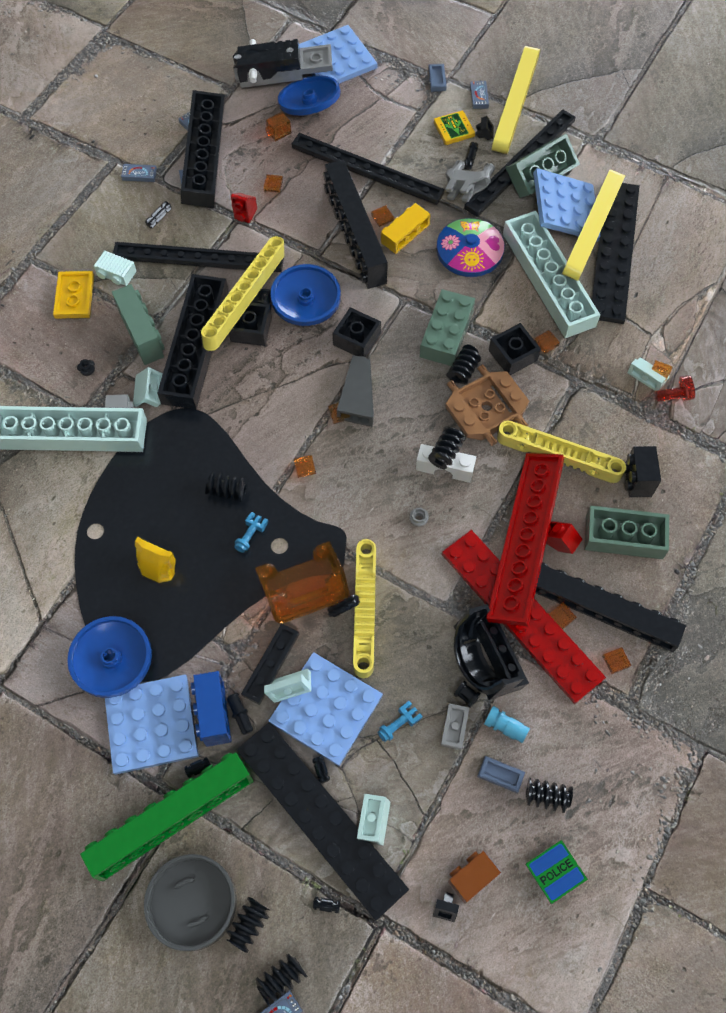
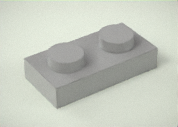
(455, 726)

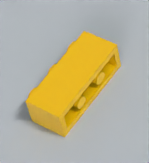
(405, 228)

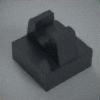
(485, 128)
(445, 908)

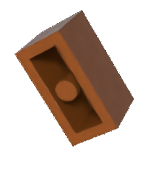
(473, 876)

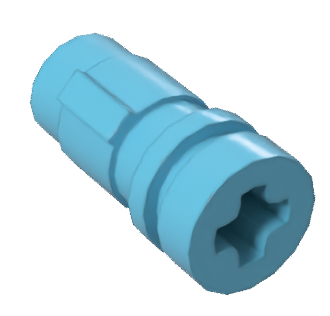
(507, 725)

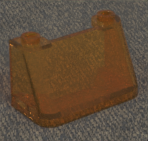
(304, 586)

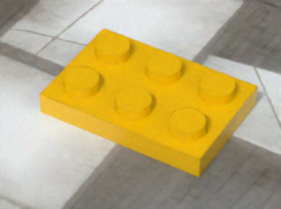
(73, 294)

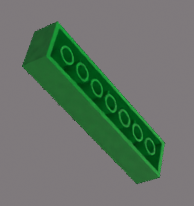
(166, 818)

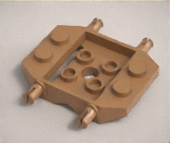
(467, 403)

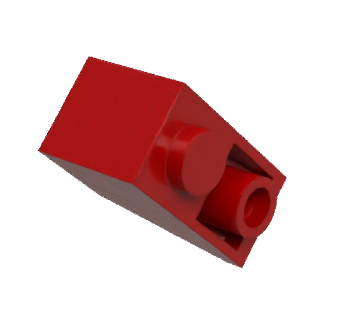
(243, 206)
(563, 537)

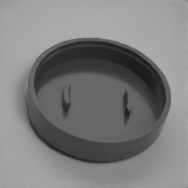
(190, 903)

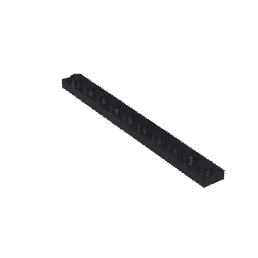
(369, 168)
(501, 179)
(187, 256)

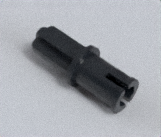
(239, 713)

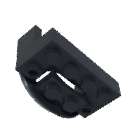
(472, 663)

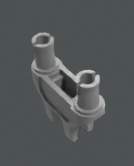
(467, 181)

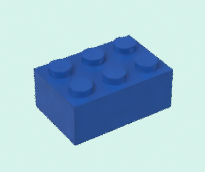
(211, 709)

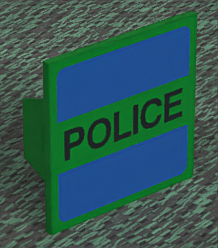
(556, 872)

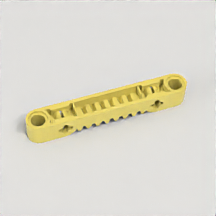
(574, 454)
(364, 612)

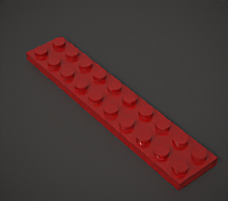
(526, 540)
(542, 637)

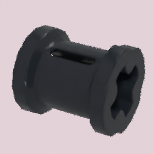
(467, 694)

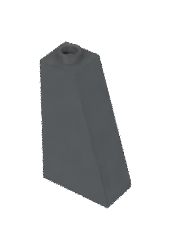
(357, 393)

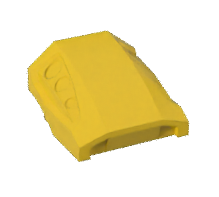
(154, 561)

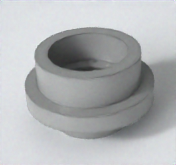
(419, 512)

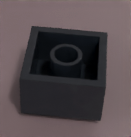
(252, 325)
(356, 333)
(514, 349)
(642, 471)

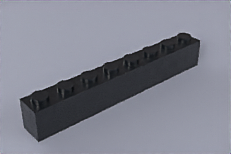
(610, 608)

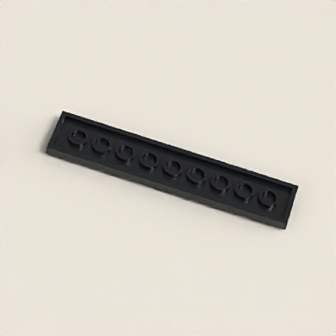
(615, 256)
(323, 821)

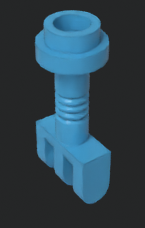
(242, 544)
(385, 733)

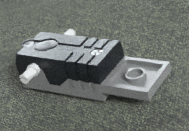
(279, 62)

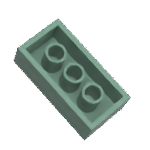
(554, 157)
(139, 324)
(447, 327)
(627, 532)

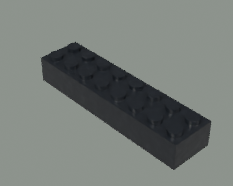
(202, 149)
(355, 224)
(187, 358)

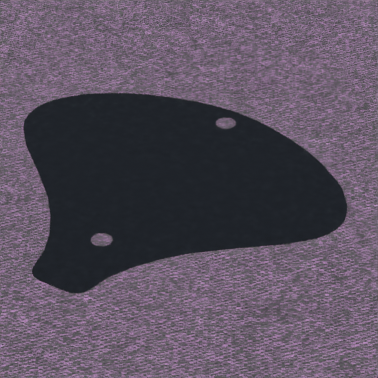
(165, 503)

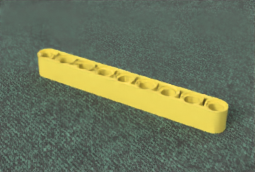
(515, 100)
(593, 225)
(242, 294)

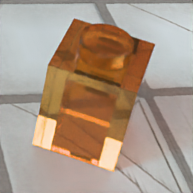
(278, 126)

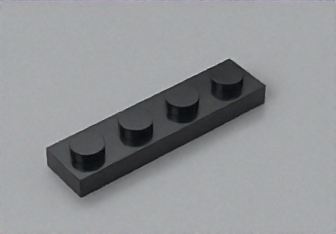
(270, 663)

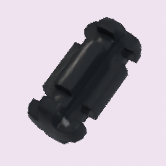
(197, 767)
(321, 769)
(326, 905)

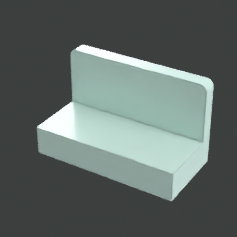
(643, 372)
(146, 387)
(289, 686)
(373, 819)

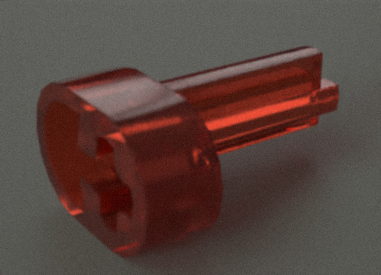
(686, 390)

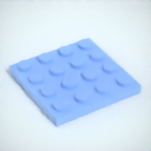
(348, 54)
(563, 202)
(331, 713)
(151, 725)

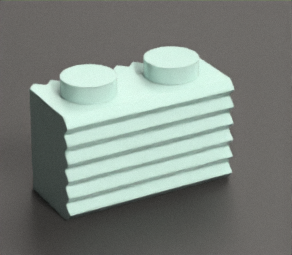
(115, 268)

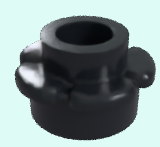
(86, 371)

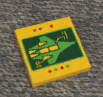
(454, 127)

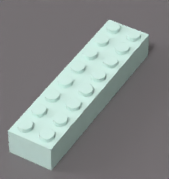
(544, 266)
(72, 428)

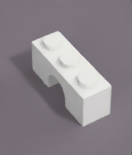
(461, 468)

